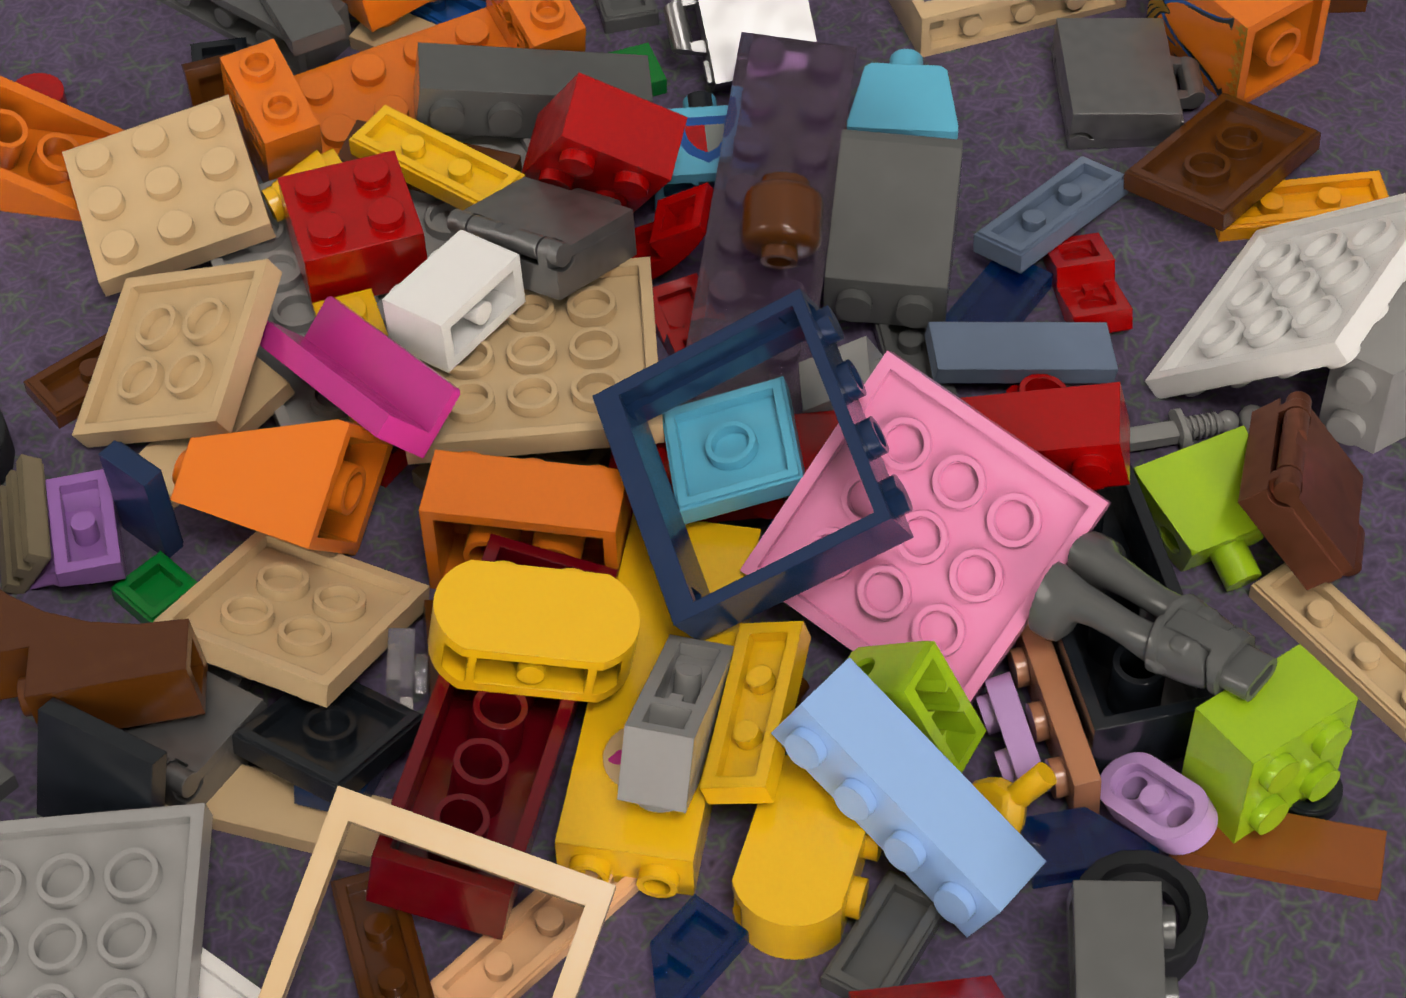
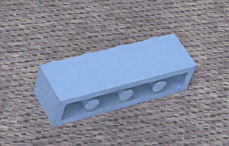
(909, 798)

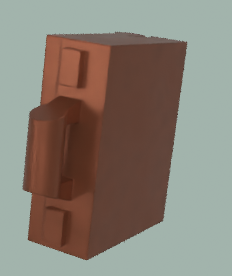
(1303, 492)

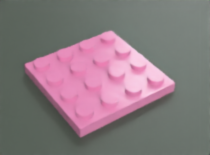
(981, 520)

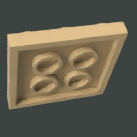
(168, 194)
(178, 354)
(297, 616)

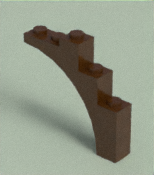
(103, 668)

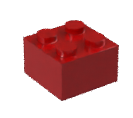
(604, 142)
(352, 226)

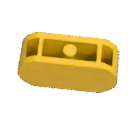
(533, 631)
(800, 870)

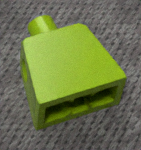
(1198, 509)
(927, 693)

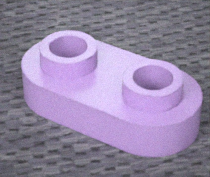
(1005, 714)
(1170, 807)

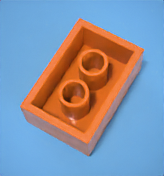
(528, 500)

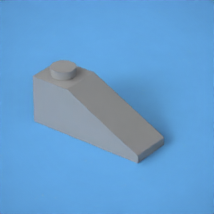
(673, 725)

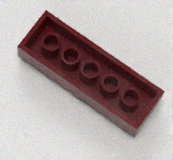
(481, 768)

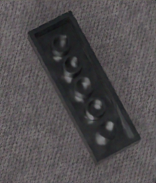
(1113, 692)

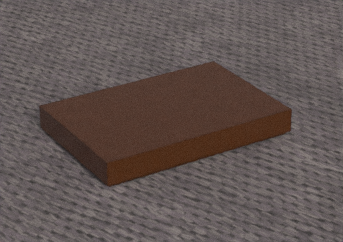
(1222, 161)

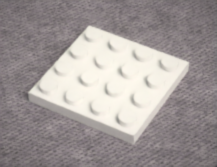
(1292, 301)

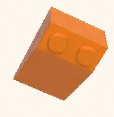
(31, 148)

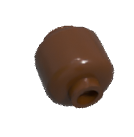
(782, 219)

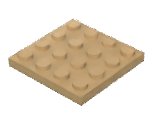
(538, 371)

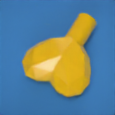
(1014, 797)

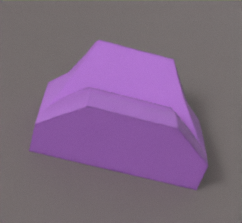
(82, 532)

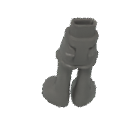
(1184, 642)

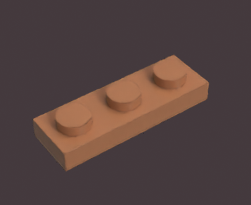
(1055, 720)

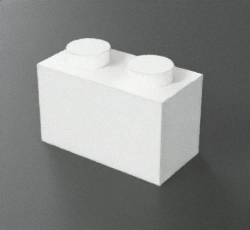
(454, 300)

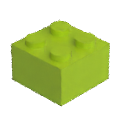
(1273, 749)

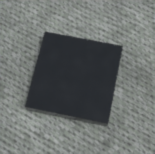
(332, 744)
(93, 765)

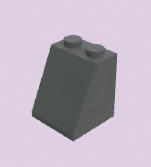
(893, 228)

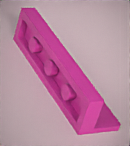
(366, 376)

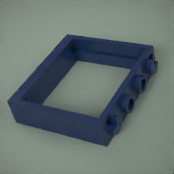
(692, 371)

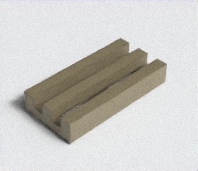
(23, 526)

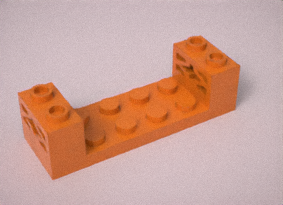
(294, 115)

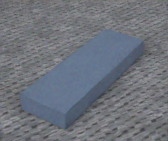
(1050, 214)
(1018, 349)

